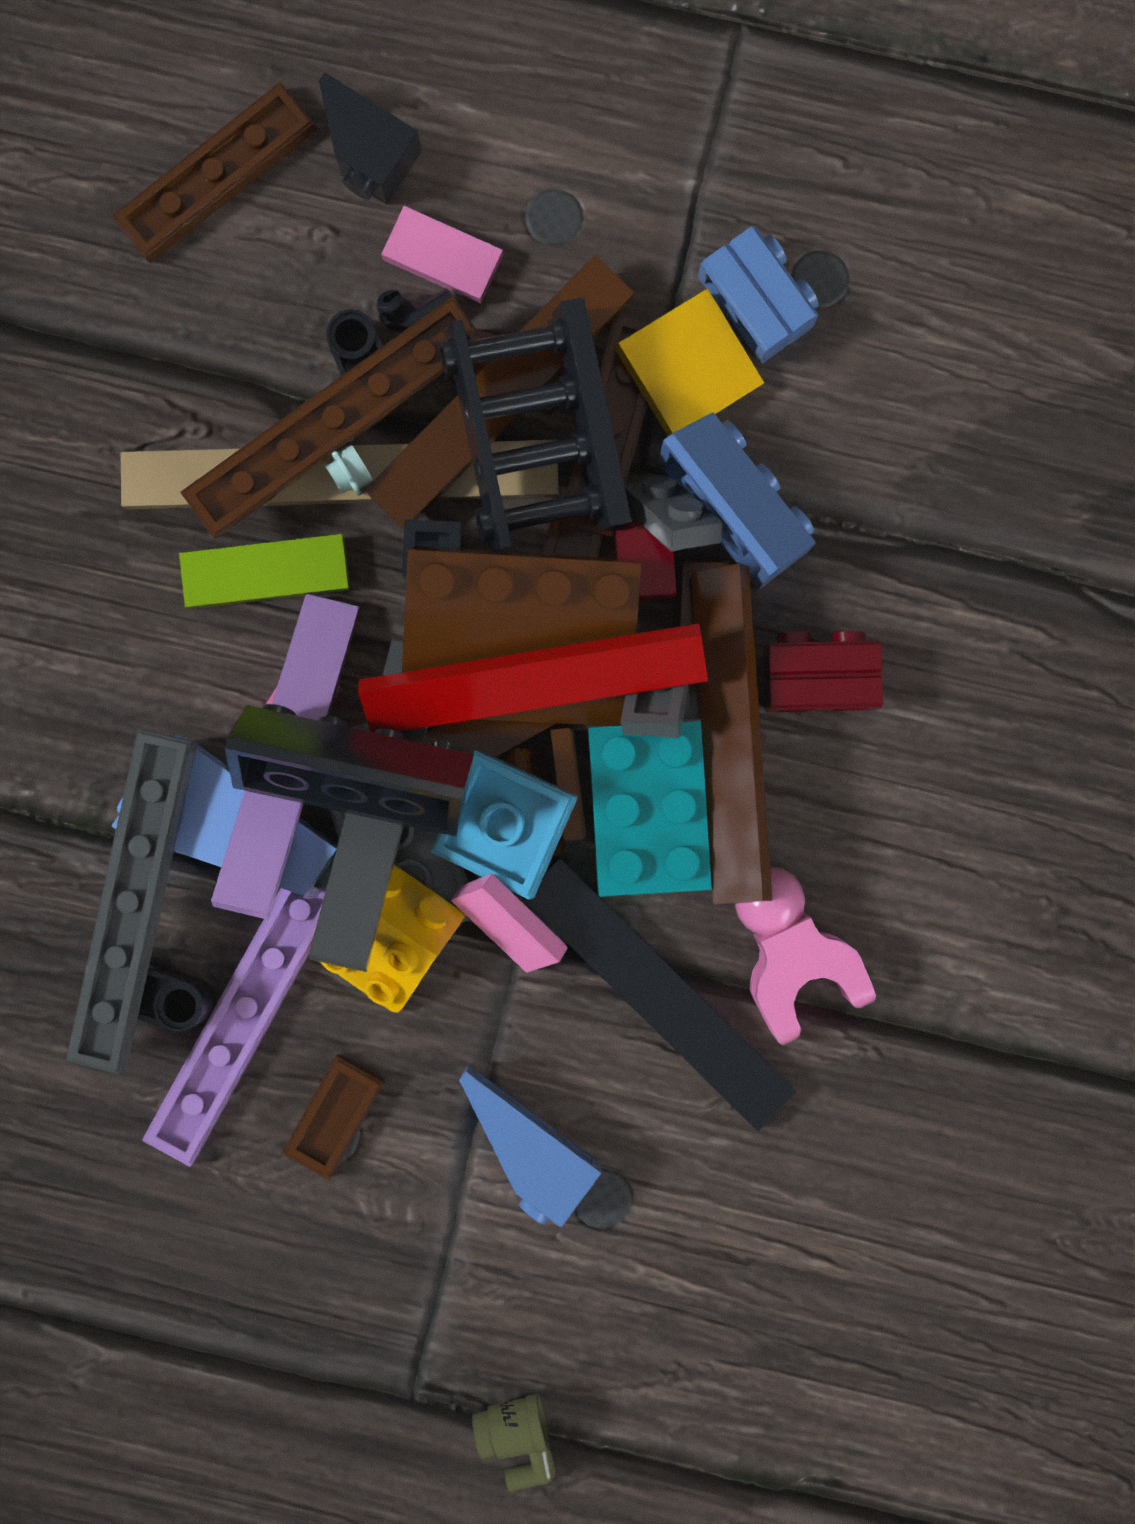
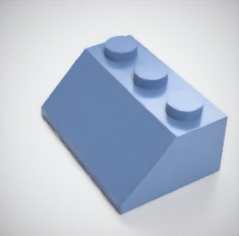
(756, 522)

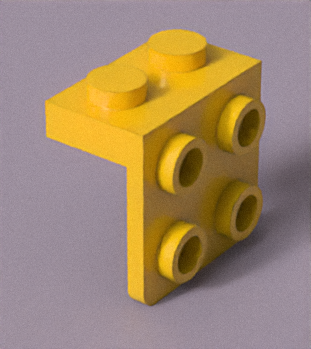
(407, 941)

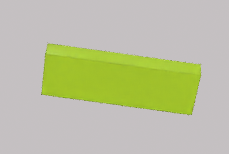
(264, 571)

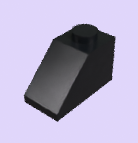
(368, 142)

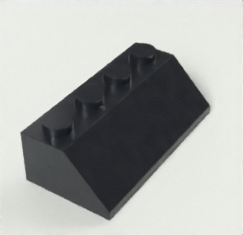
(349, 768)

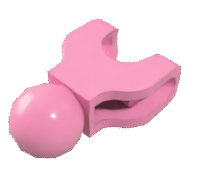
(794, 954)

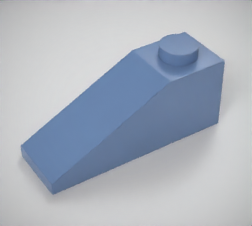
(537, 1159)

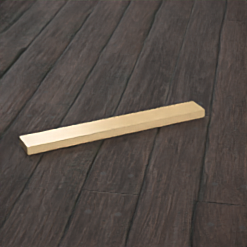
(158, 477)

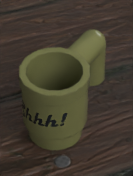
(513, 1431)

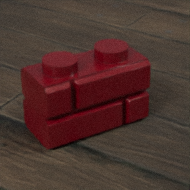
(823, 674)

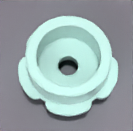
(348, 470)

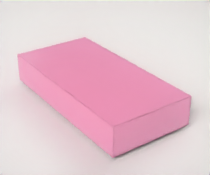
(442, 254)
(509, 923)

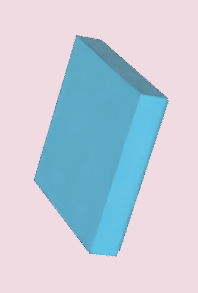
(508, 825)

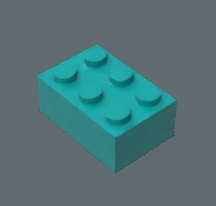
(649, 812)

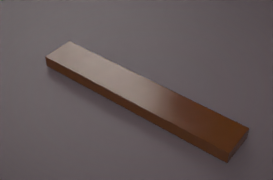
(325, 423)
(442, 448)
(732, 737)

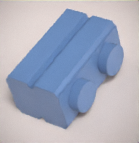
(759, 293)

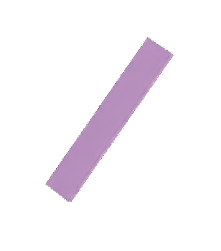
(268, 823)
(235, 1027)

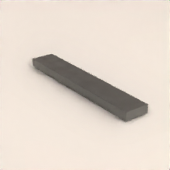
(359, 876)
(131, 901)

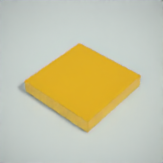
(688, 363)

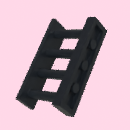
(577, 390)

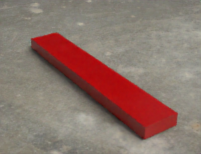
(534, 679)

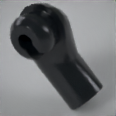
(402, 313)

